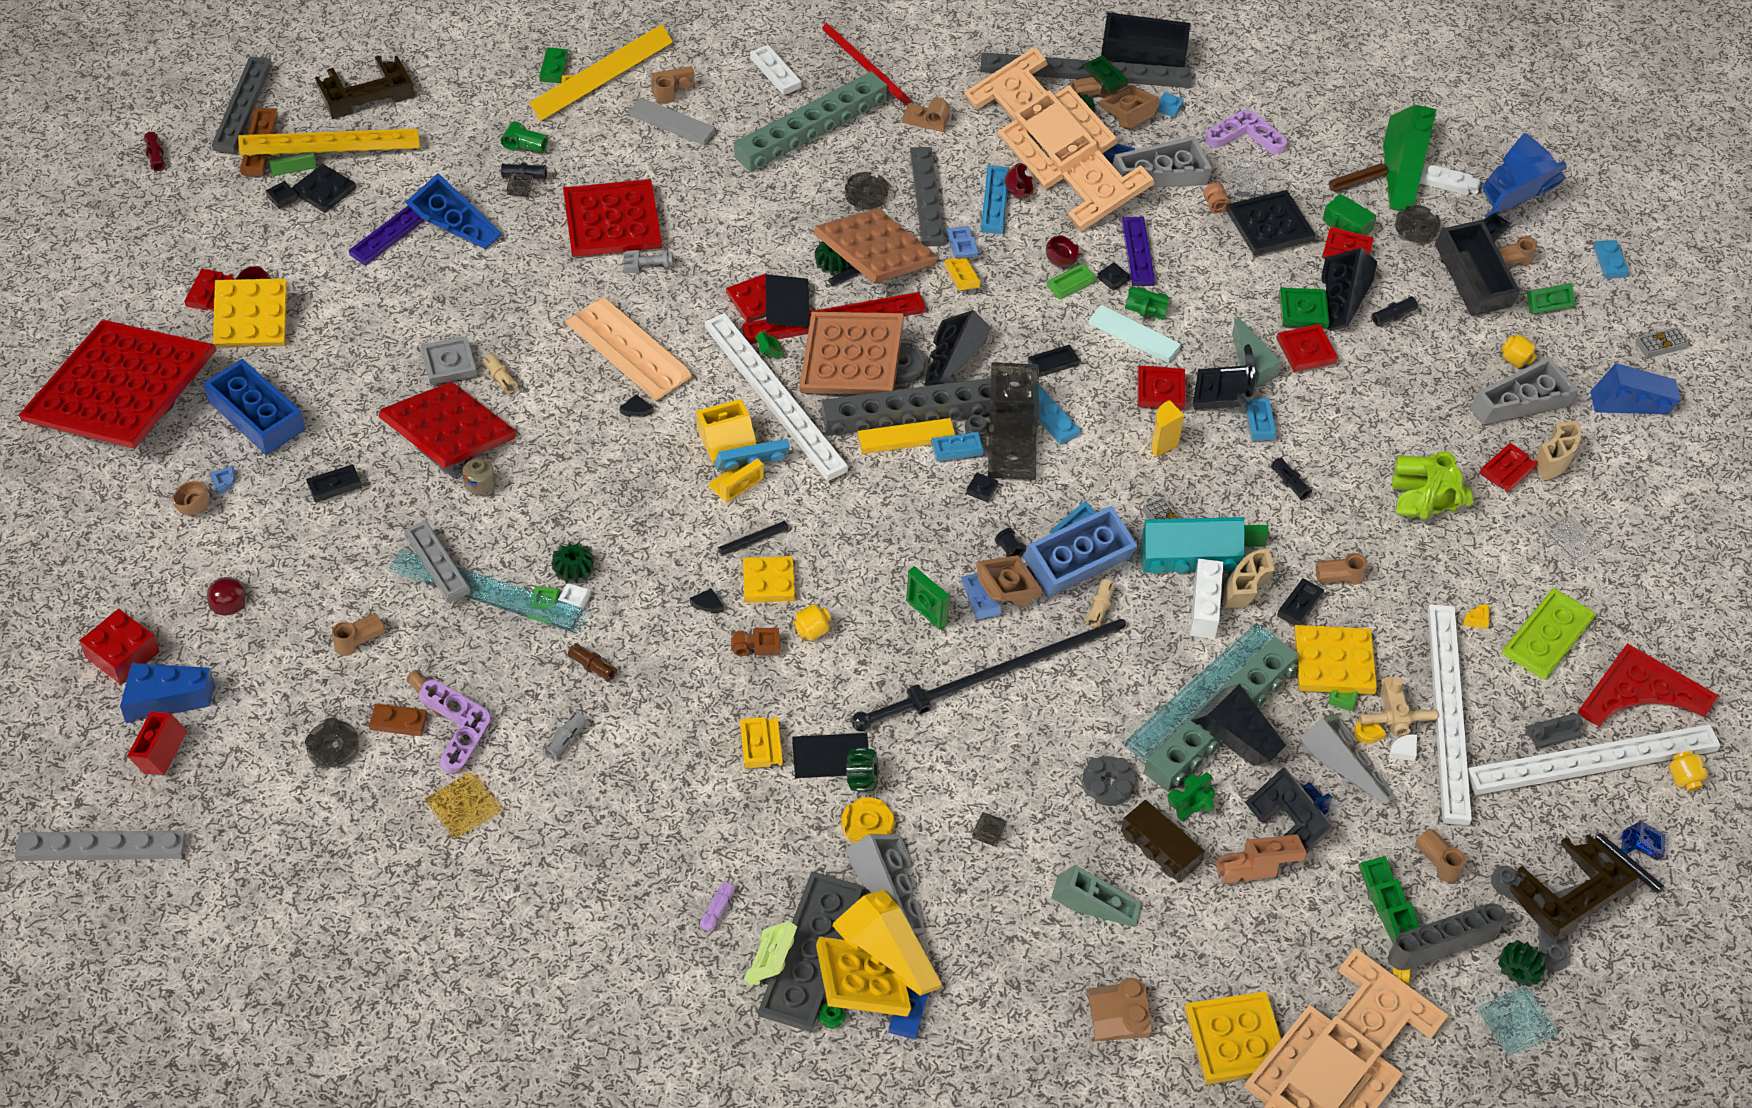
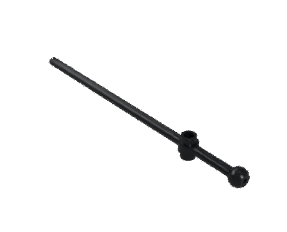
(920, 698)

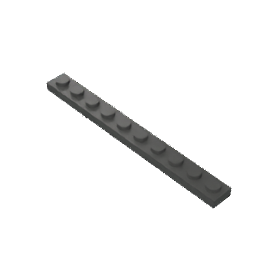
(1075, 69)

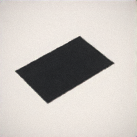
(787, 300)
(824, 754)

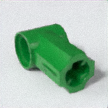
(518, 136)

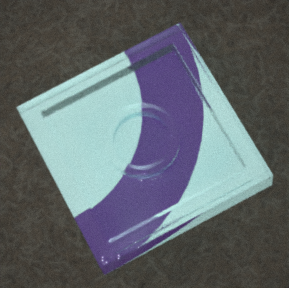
(1517, 1021)

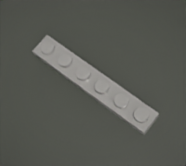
(100, 845)

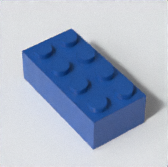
(254, 406)

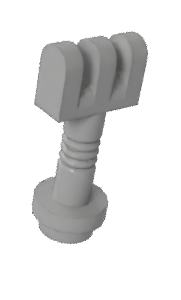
(633, 261)

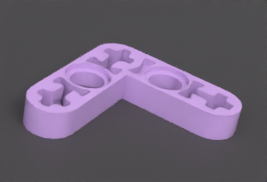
(1272, 141)
(464, 718)

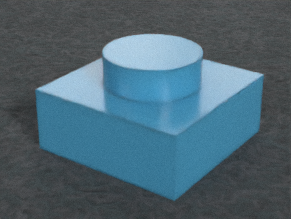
(1170, 104)

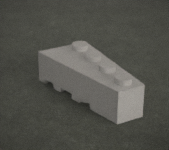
(1168, 163)
(1525, 393)

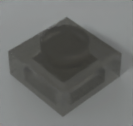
(519, 184)
(989, 829)

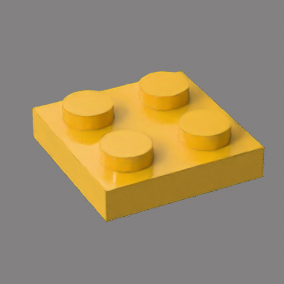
(768, 579)

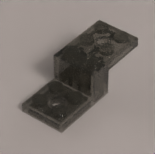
(1013, 421)

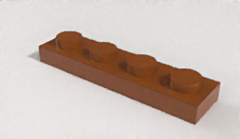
(263, 122)

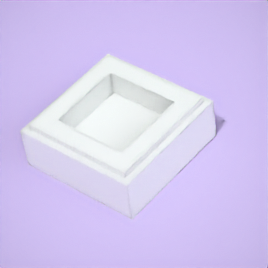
(575, 595)

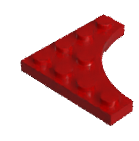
(1641, 680)

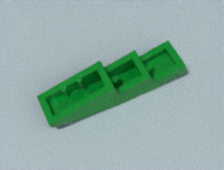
(1388, 897)

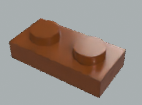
(398, 719)

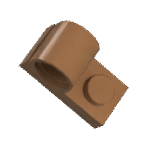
(667, 82)
(933, 117)

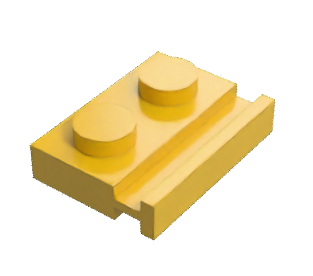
(760, 742)

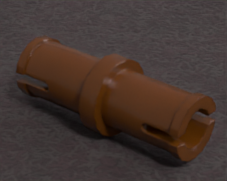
(592, 662)

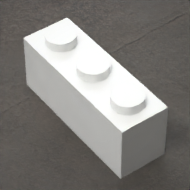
(1206, 598)

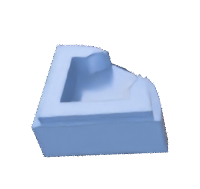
(223, 479)

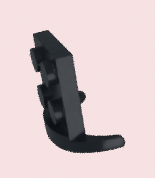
(1226, 385)

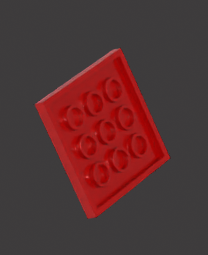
(612, 217)
(447, 424)

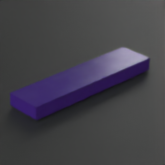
(385, 236)
(1138, 251)

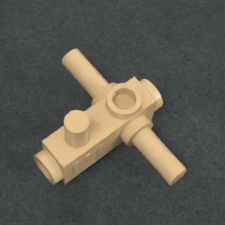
(1396, 710)

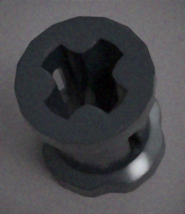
(1010, 543)

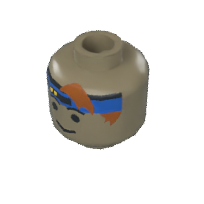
(478, 476)

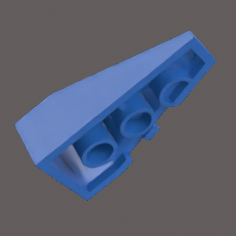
(448, 209)

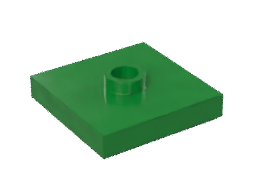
(1303, 307)
(927, 598)

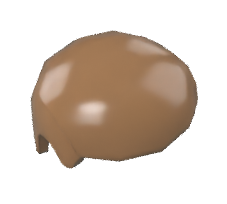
(191, 498)

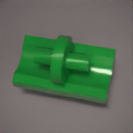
(1147, 302)
(1196, 797)

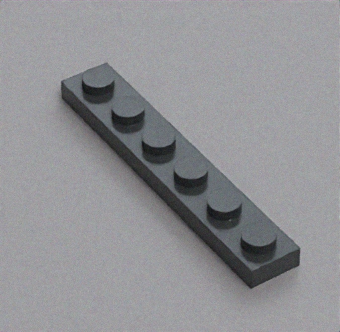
(241, 104)
(926, 196)

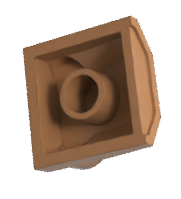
(1131, 106)
(1008, 580)
(1120, 1011)

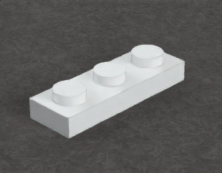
(775, 69)

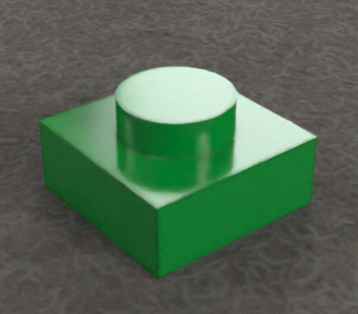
(769, 345)

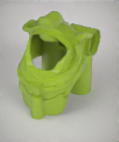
(1429, 485)

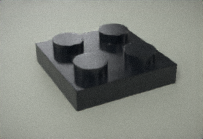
(324, 188)

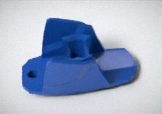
(1524, 174)

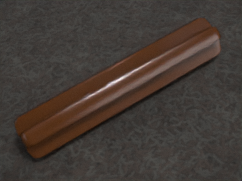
(1358, 177)

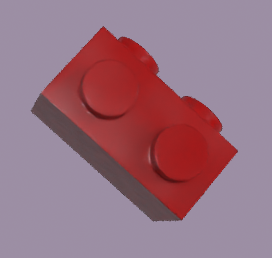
(157, 743)

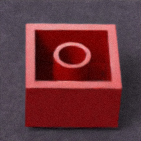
(118, 644)

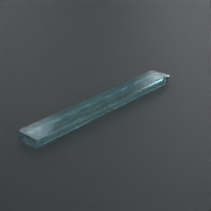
(497, 593)
(1197, 693)

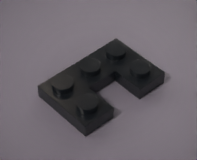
(1286, 793)

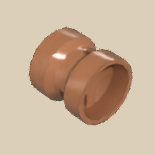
(1216, 198)

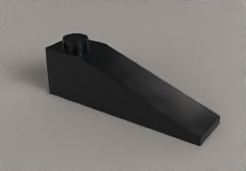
(1347, 282)
(955, 343)

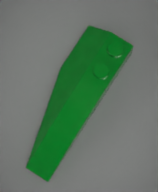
(1405, 153)

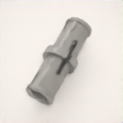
(565, 736)

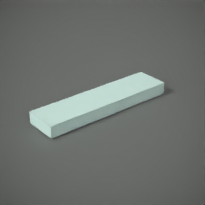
(1134, 334)

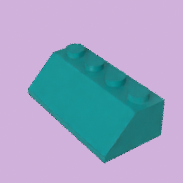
(1179, 543)

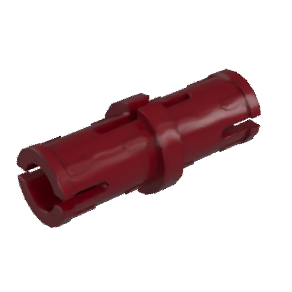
(154, 151)

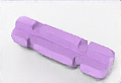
(717, 906)

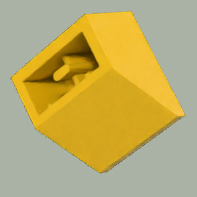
(725, 427)

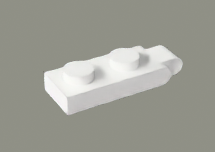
(1449, 180)

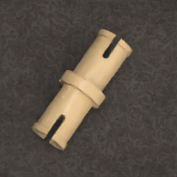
(500, 373)
(1100, 603)

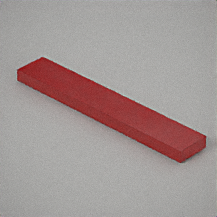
(898, 93)

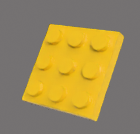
(250, 313)
(1335, 659)
(857, 982)
(1232, 1035)

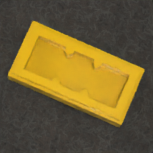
(962, 273)

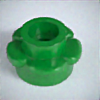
(831, 1021)

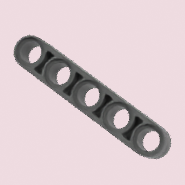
(1447, 936)

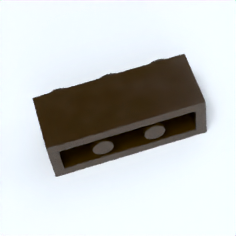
(1162, 841)

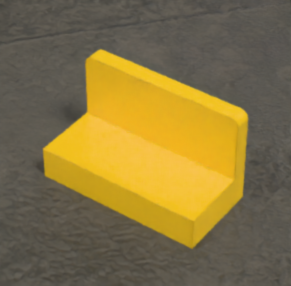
(737, 481)

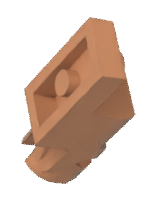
(1260, 858)

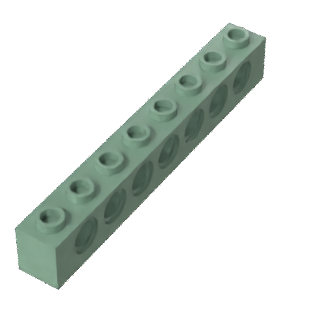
(810, 121)
(1265, 669)

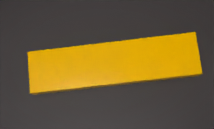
(903, 435)

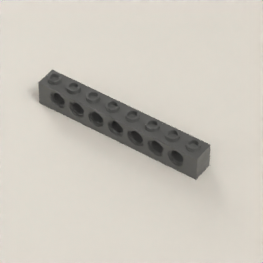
(906, 406)

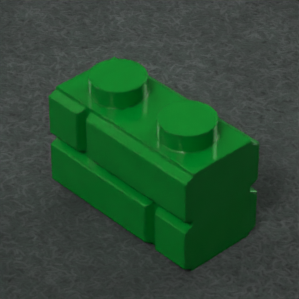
(1349, 216)

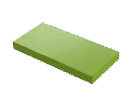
(1548, 633)

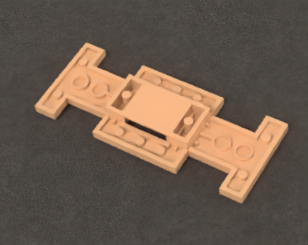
(1066, 132)
(1326, 1059)

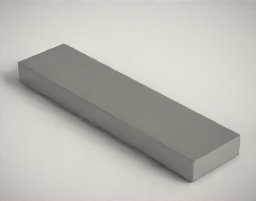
(672, 121)
(437, 561)

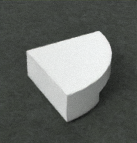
(1404, 748)

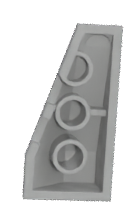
(1334, 745)
(883, 864)

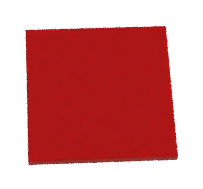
(118, 383)

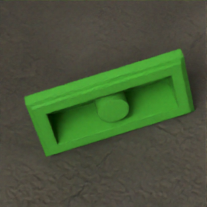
(292, 163)

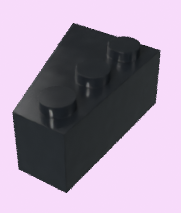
(1241, 725)

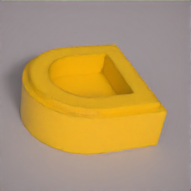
(1369, 733)

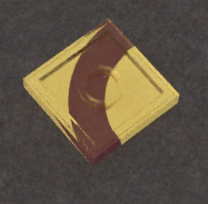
(462, 805)

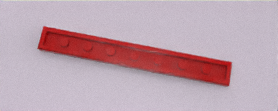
(907, 304)

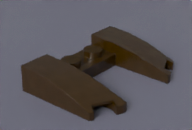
(394, 83)
(1560, 917)

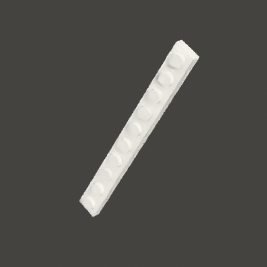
(776, 397)
(1450, 721)
(1591, 759)

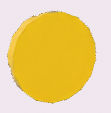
(874, 817)

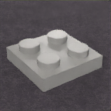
(448, 360)

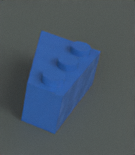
(1634, 391)
(165, 690)

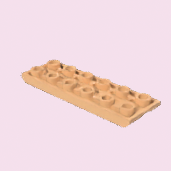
(629, 348)

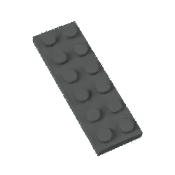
(799, 989)

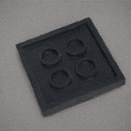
(1270, 222)

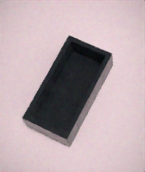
(1145, 40)
(1477, 267)

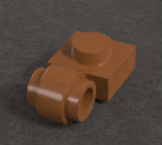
(764, 641)

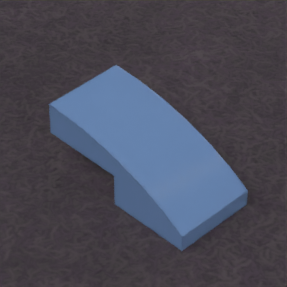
(962, 242)
(979, 599)

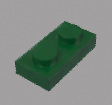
(1106, 74)

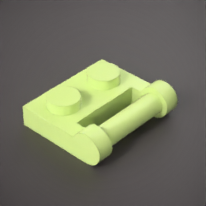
(771, 952)

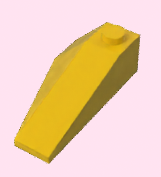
(884, 933)

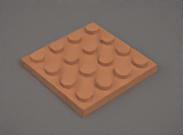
(875, 245)
(851, 353)

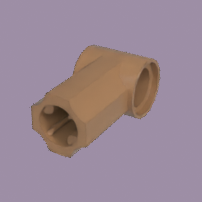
(1090, 87)
(1520, 252)
(1350, 569)
(350, 635)
(1442, 855)

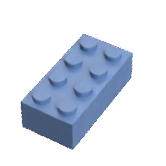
(1079, 551)

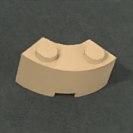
(1558, 453)
(1243, 581)

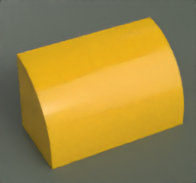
(1166, 428)

